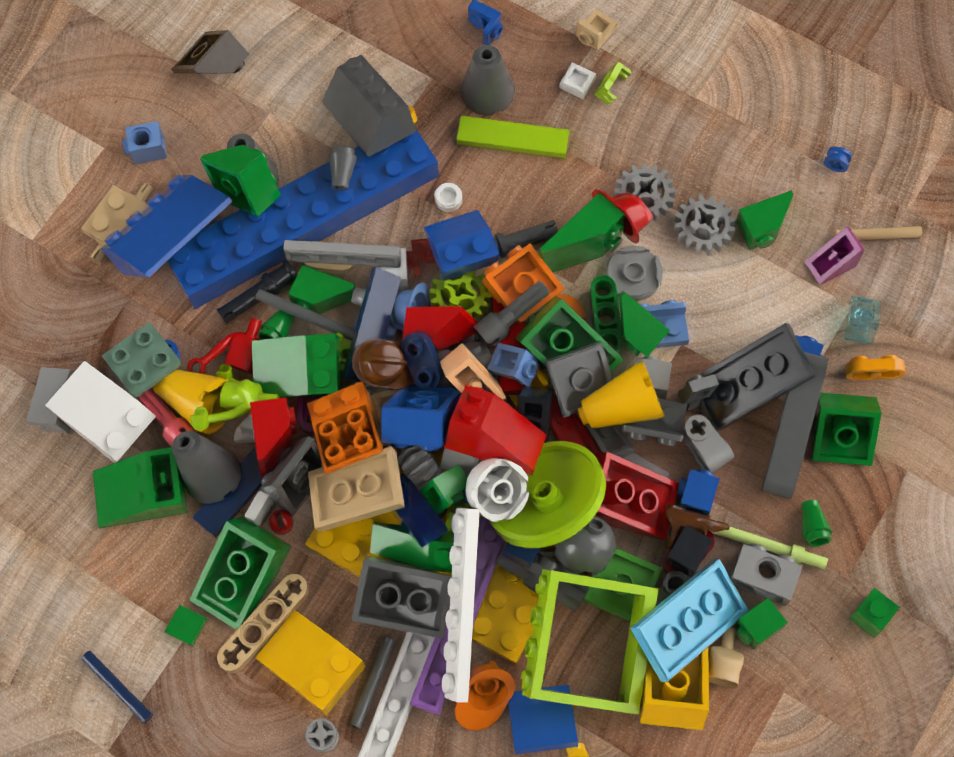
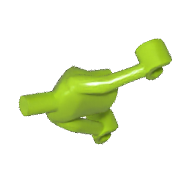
(234, 396)

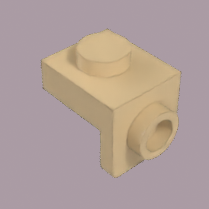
(595, 29)

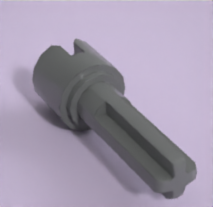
(495, 326)

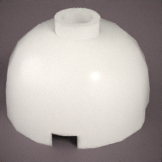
(497, 489)

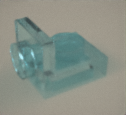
(862, 320)

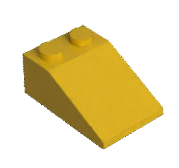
(311, 662)
(681, 700)

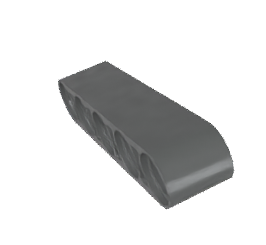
(794, 432)

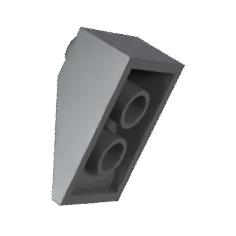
(289, 480)
(402, 597)

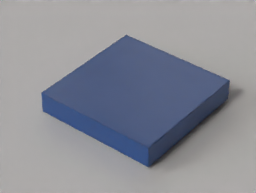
(541, 723)

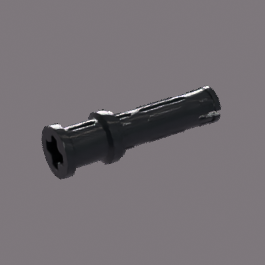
(270, 283)

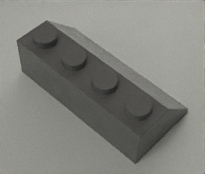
(367, 106)

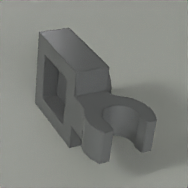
(697, 389)

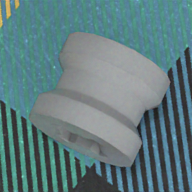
(320, 730)

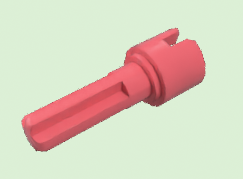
(164, 416)

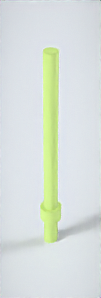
(796, 552)

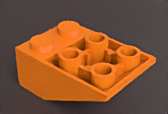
(346, 427)

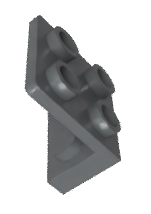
(666, 429)

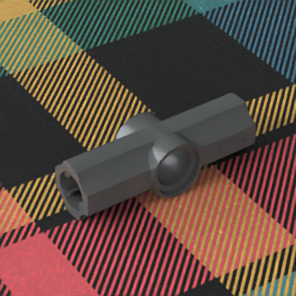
(568, 594)

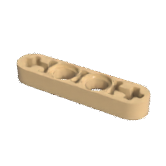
(267, 626)

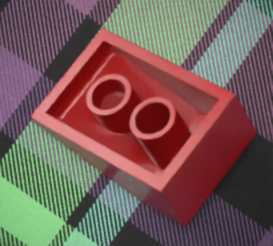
(491, 428)
(635, 497)

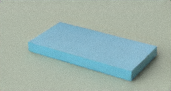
(689, 620)

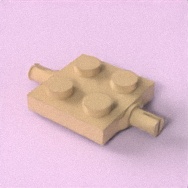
(112, 215)

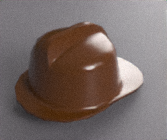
(381, 364)

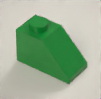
(763, 220)
(320, 290)
(639, 326)

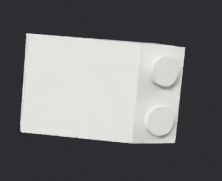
(100, 411)

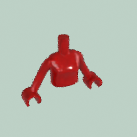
(239, 352)

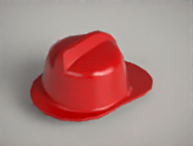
(636, 213)

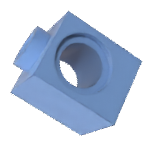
(152, 150)

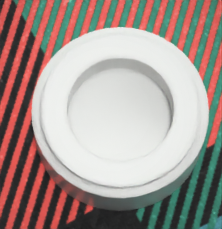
(448, 197)

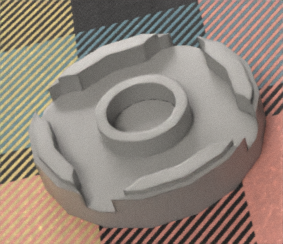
(635, 272)

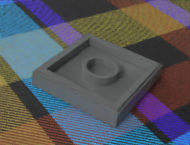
(578, 376)

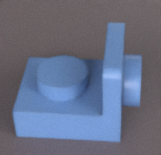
(514, 364)

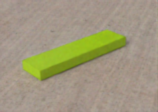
(513, 137)

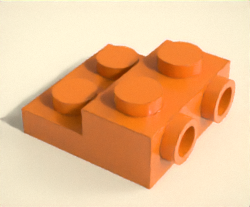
(517, 275)

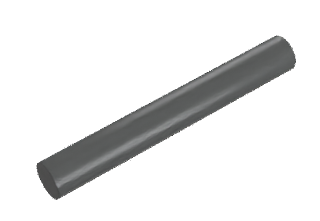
(372, 682)

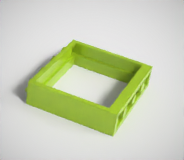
(537, 646)

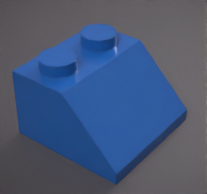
(462, 244)

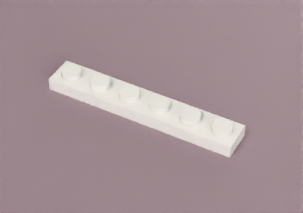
(460, 616)

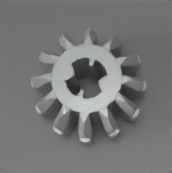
(418, 465)

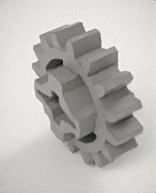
(648, 181)
(698, 232)

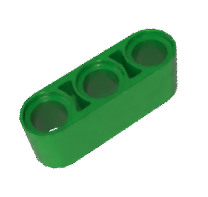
(607, 306)

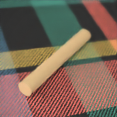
(886, 233)

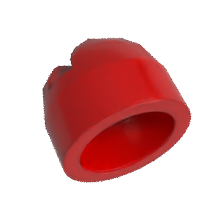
(287, 520)

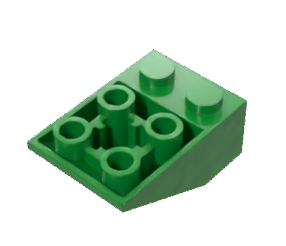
(139, 489)

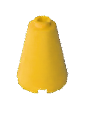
(190, 390)
(622, 400)

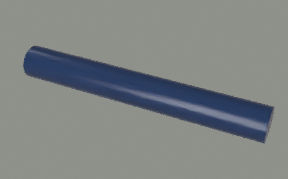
(117, 687)

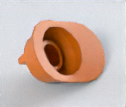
(488, 696)

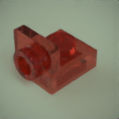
(420, 252)

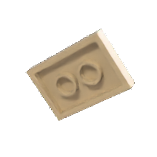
(356, 491)

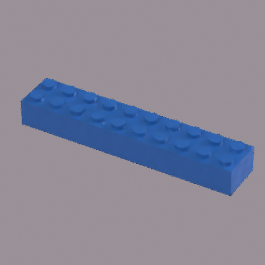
(306, 211)

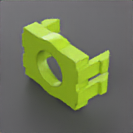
(603, 90)

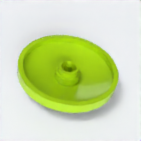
(561, 498)

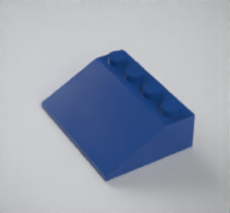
(164, 226)

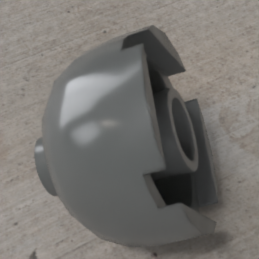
(589, 548)

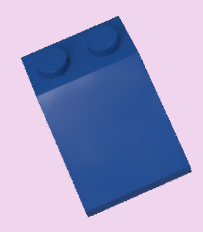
(418, 417)

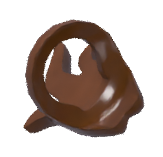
(681, 517)

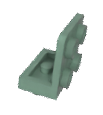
(142, 360)

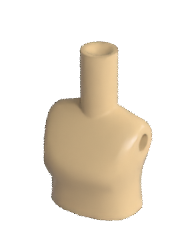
(725, 661)

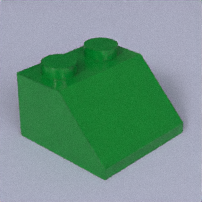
(243, 177)
(845, 429)

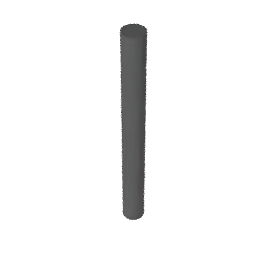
(304, 314)

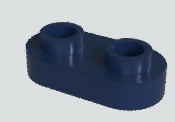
(424, 361)

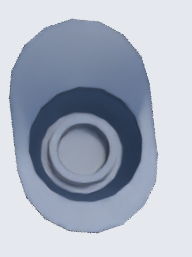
(409, 298)

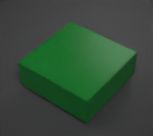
(186, 625)

